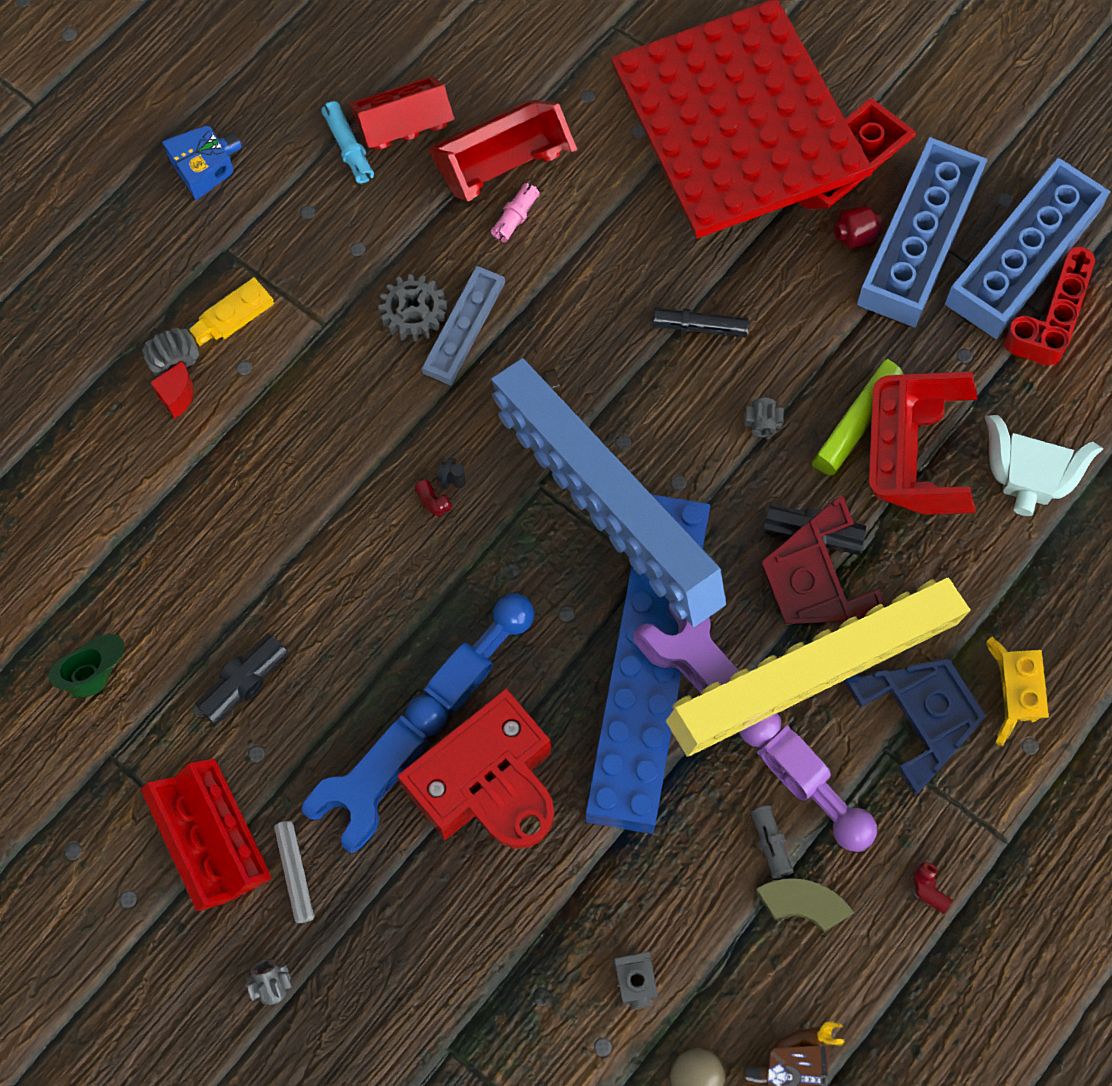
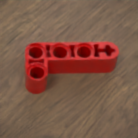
(1060, 305)

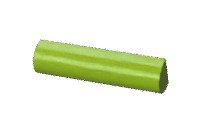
(852, 425)

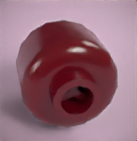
(858, 227)

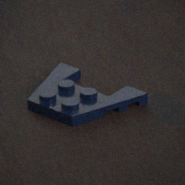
(935, 706)

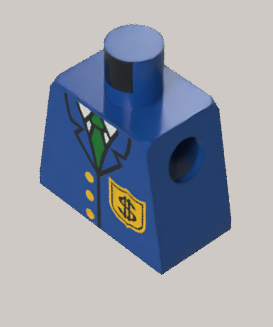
(202, 158)

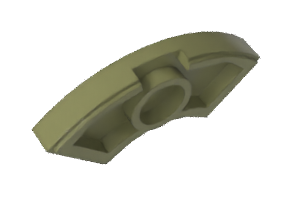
(804, 900)

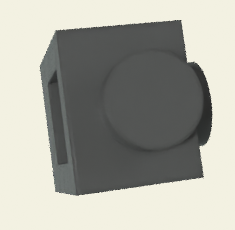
(633, 965)

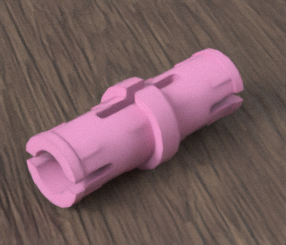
(515, 212)

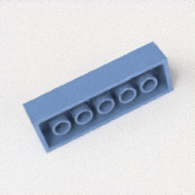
(921, 232)
(1027, 248)

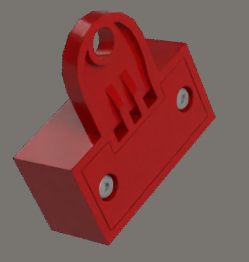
(485, 775)

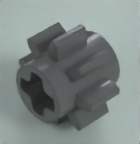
(764, 417)
(268, 982)

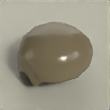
(697, 1068)

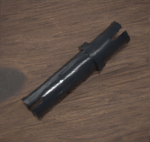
(700, 322)

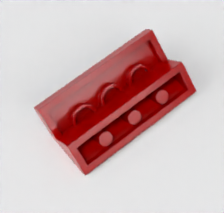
(206, 834)

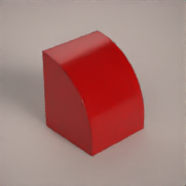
(174, 389)

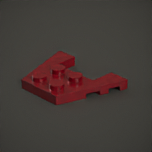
(804, 575)

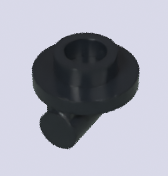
(451, 473)

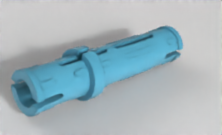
(352, 151)

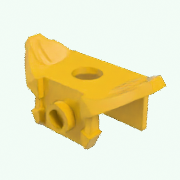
(1022, 686)

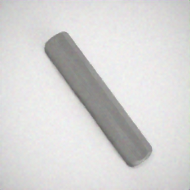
(294, 872)

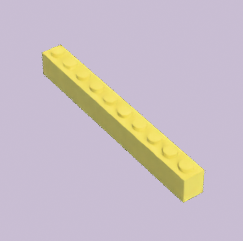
(815, 666)

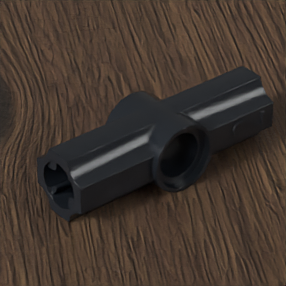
(786, 521)
(241, 679)

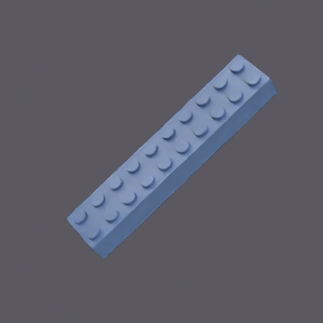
(610, 494)

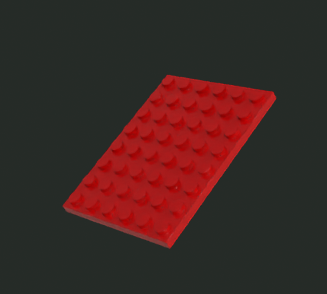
(739, 118)

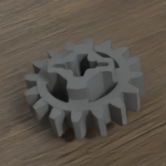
(413, 306)

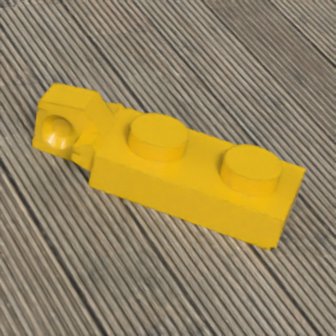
(232, 312)

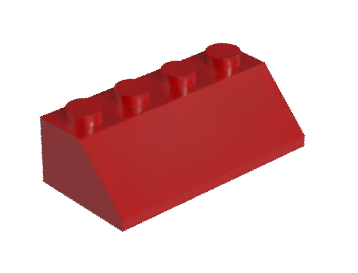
(879, 137)

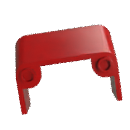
(500, 144)
(897, 410)

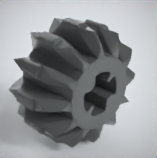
(170, 349)

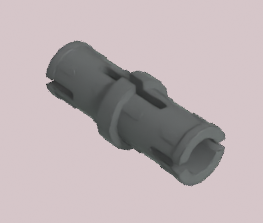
(771, 842)

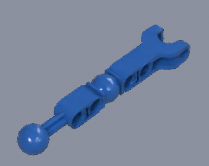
(424, 718)

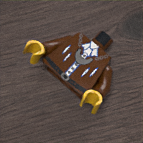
(796, 1059)

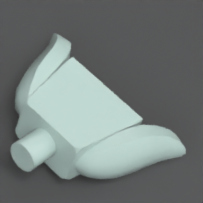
(1034, 468)

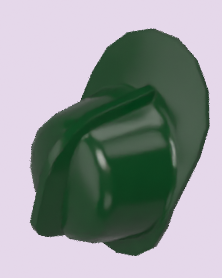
(88, 667)

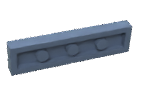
(463, 325)

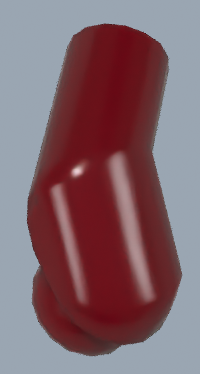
(430, 502)
(927, 890)

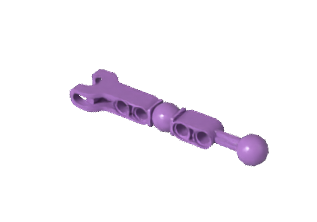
(779, 747)

